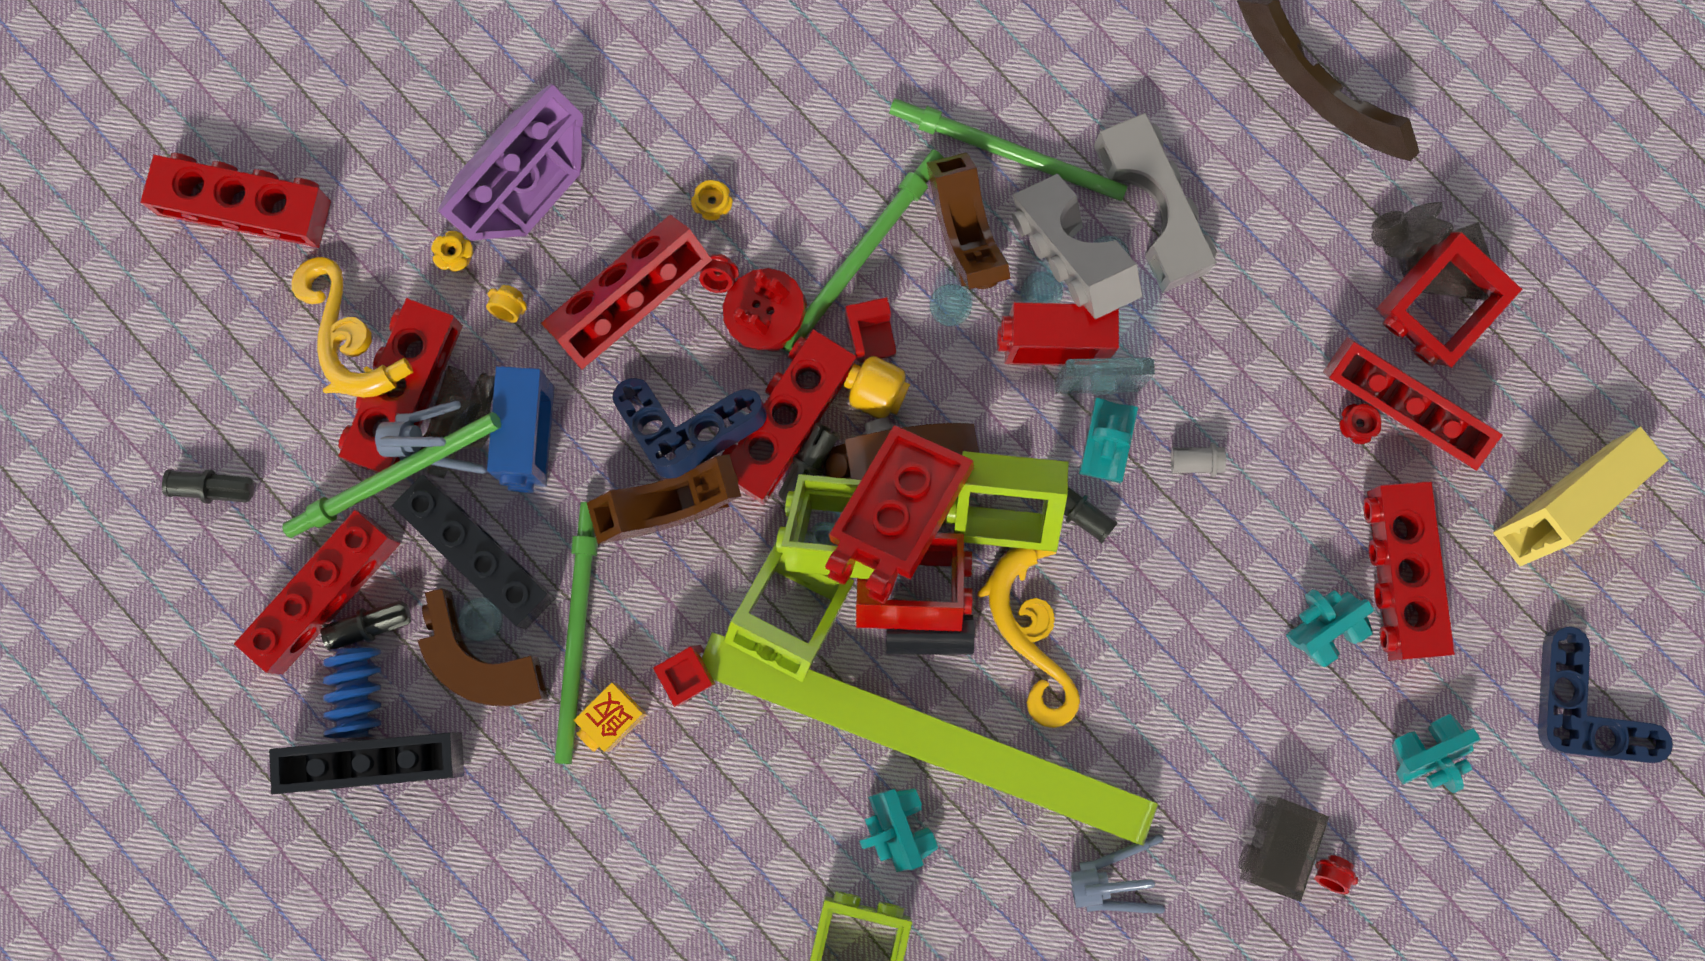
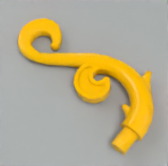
(333, 332)
(998, 587)

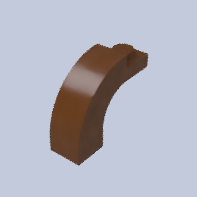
(965, 224)
(856, 455)
(664, 503)
(455, 666)

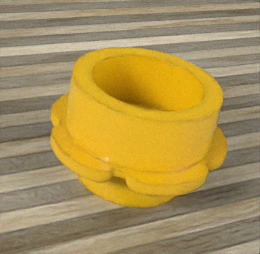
(707, 190)
(462, 254)
(506, 303)

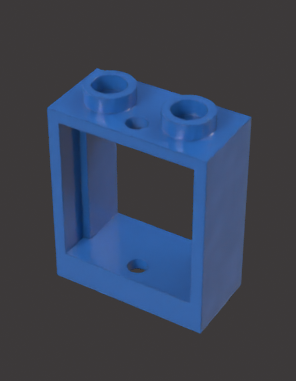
(522, 445)

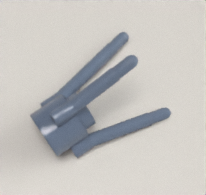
(405, 438)
(1093, 888)

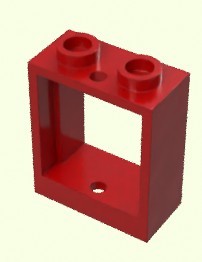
(1479, 269)
(1056, 333)
(945, 550)

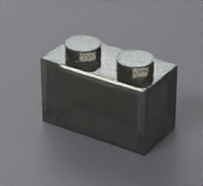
(1282, 847)

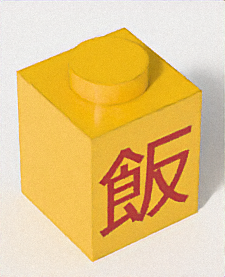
(608, 718)

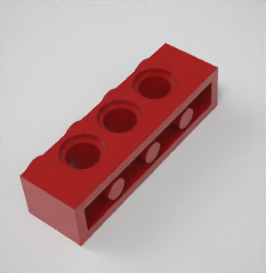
(174, 177)
(626, 291)
(408, 324)
(812, 354)
(1412, 403)
(1422, 552)
(317, 593)

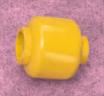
(877, 387)

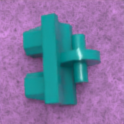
(1108, 440)
(1328, 619)
(1451, 745)
(892, 833)

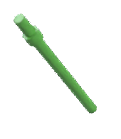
(932, 121)
(911, 189)
(325, 510)
(584, 547)

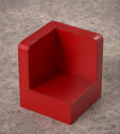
(870, 329)
(684, 675)

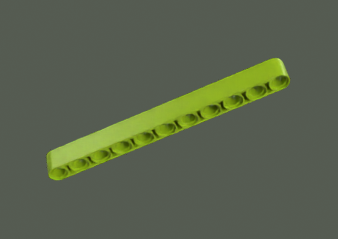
(936, 742)

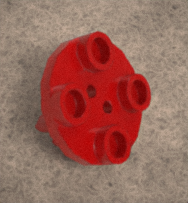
(753, 325)

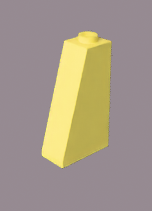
(1581, 498)

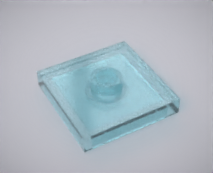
(1104, 375)

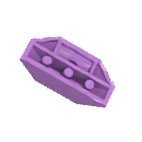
(518, 170)

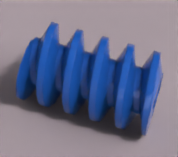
(351, 693)

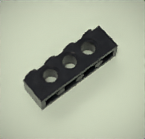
(473, 552)
(366, 762)

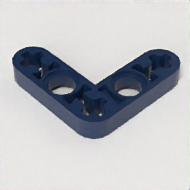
(673, 438)
(1581, 726)

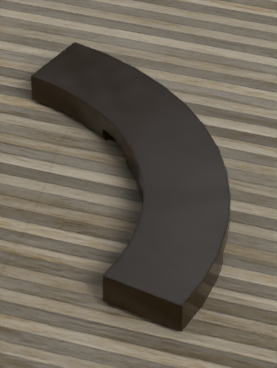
(1357, 119)

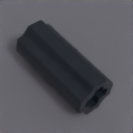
(932, 641)

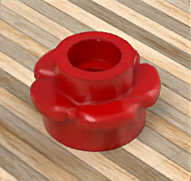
(719, 274)
(1371, 423)
(1335, 874)

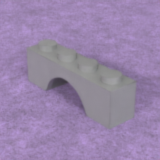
(1135, 156)
(1096, 273)

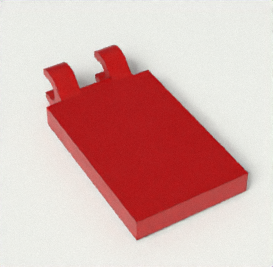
(896, 510)

